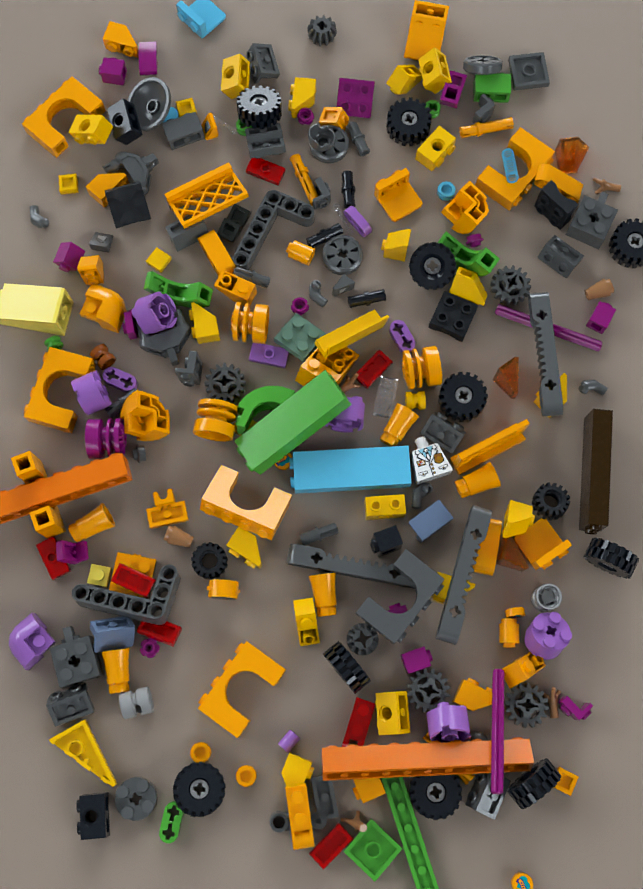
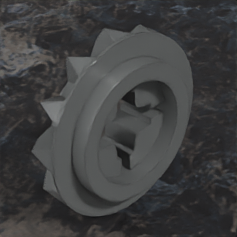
(357, 647)

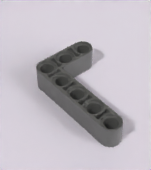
(265, 224)
(132, 602)

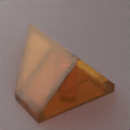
(570, 154)
(507, 377)
(510, 556)

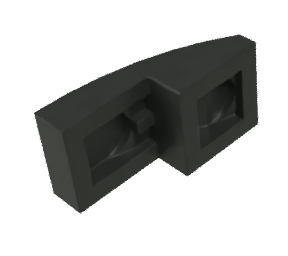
(234, 223)

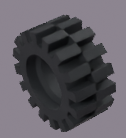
(555, 492)
(218, 569)

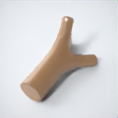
(606, 186)
(349, 383)
(553, 702)
(356, 822)

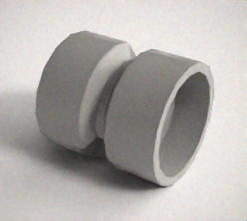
(546, 597)
(136, 702)

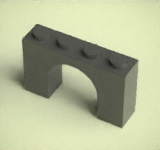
(426, 584)

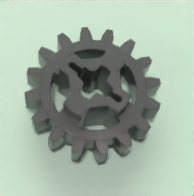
(504, 279)
(224, 376)
(426, 700)
(525, 713)

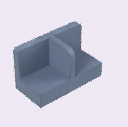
(430, 521)
(112, 633)

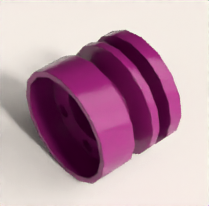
(102, 439)

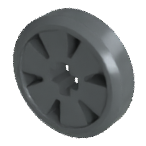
(482, 65)
(338, 151)
(341, 265)

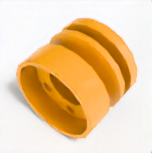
(250, 322)
(422, 367)
(215, 420)

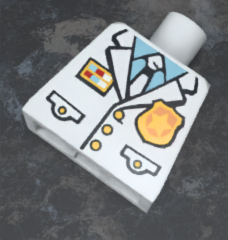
(428, 462)

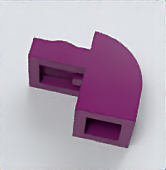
(452, 91)

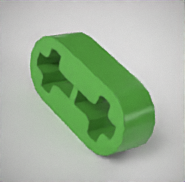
(166, 821)

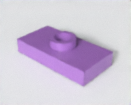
(269, 355)

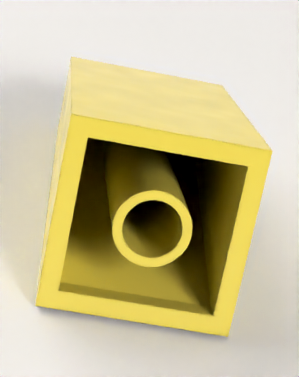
(35, 308)

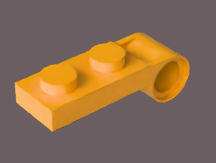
(299, 816)

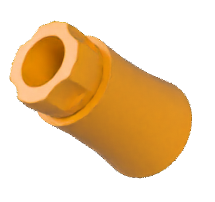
(398, 425)
(478, 481)
(92, 523)
(324, 593)
(117, 669)

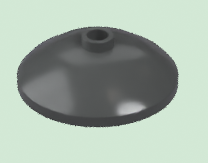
(151, 102)

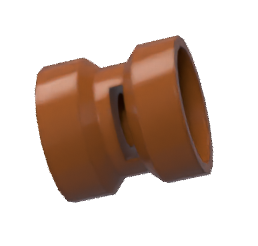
(102, 356)

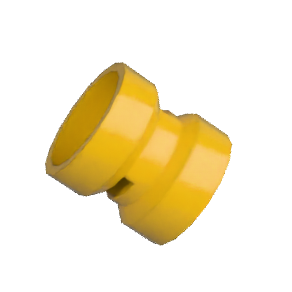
(415, 400)

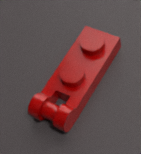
(359, 722)

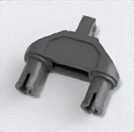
(137, 167)
(168, 342)

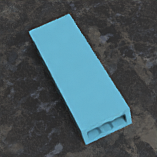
(351, 469)

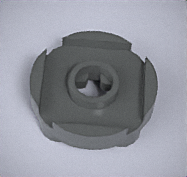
(129, 809)

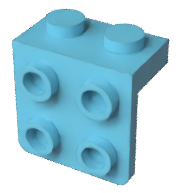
(200, 16)

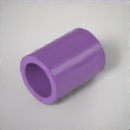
(289, 741)

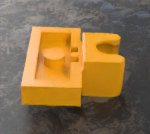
(166, 511)

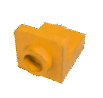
(334, 116)

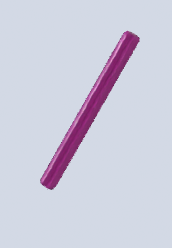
(559, 331)
(497, 749)

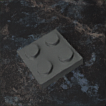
(529, 71)

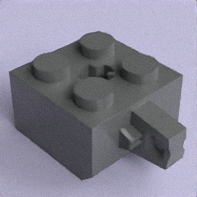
(592, 221)
(64, 657)

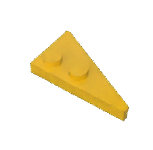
(82, 746)

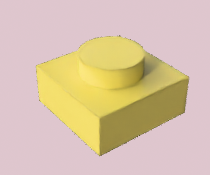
(99, 575)

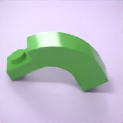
(477, 261)
(180, 293)
(257, 401)

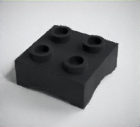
(127, 204)
(555, 205)
(453, 316)

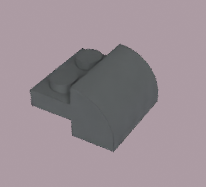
(265, 141)

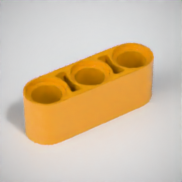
(566, 184)
(216, 252)
(488, 549)

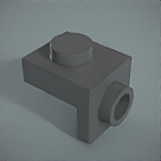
(486, 110)
(323, 192)

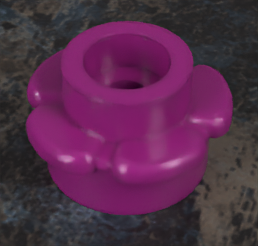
(305, 112)
(474, 240)
(299, 301)
(154, 648)

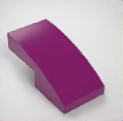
(148, 58)

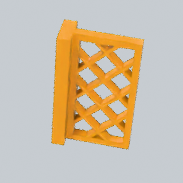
(202, 187)
(489, 447)

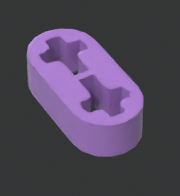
(357, 221)
(398, 339)
(123, 376)

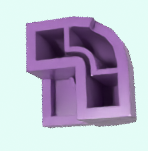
(30, 641)

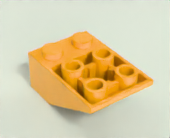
(425, 29)
(336, 365)

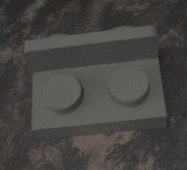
(262, 62)
(560, 256)
(193, 373)
(443, 432)
(69, 704)
(482, 799)

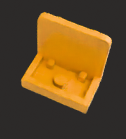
(397, 195)
(541, 544)

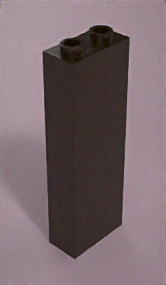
(596, 471)

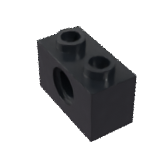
(124, 121)
(386, 541)
(100, 804)

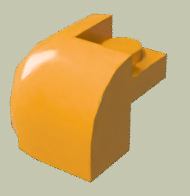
(466, 209)
(104, 307)
(145, 417)

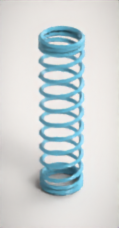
(512, 157)

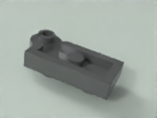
(325, 802)

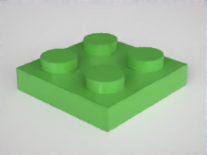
(373, 850)

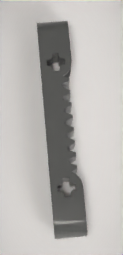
(541, 321)
(302, 557)
(450, 627)

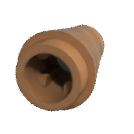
(600, 289)
(178, 537)

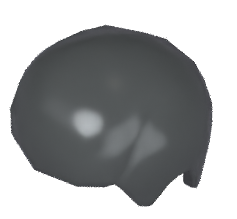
(321, 138)

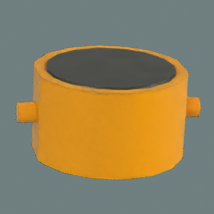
(223, 589)

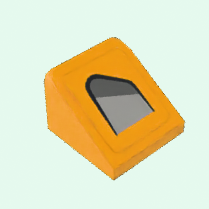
(209, 127)

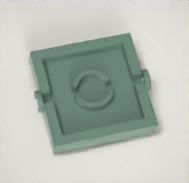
(298, 337)

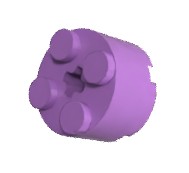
(154, 312)
(91, 393)
(350, 418)
(547, 635)
(448, 723)

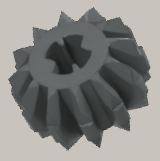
(322, 30)

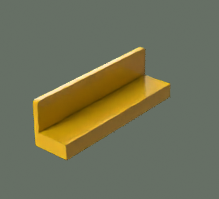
(350, 333)

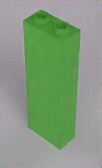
(292, 423)

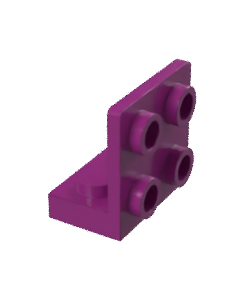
(356, 97)

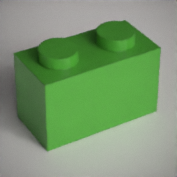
(494, 86)

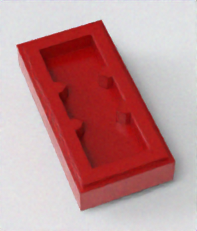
(265, 170)
(373, 369)
(49, 556)
(133, 580)
(165, 633)
(330, 846)

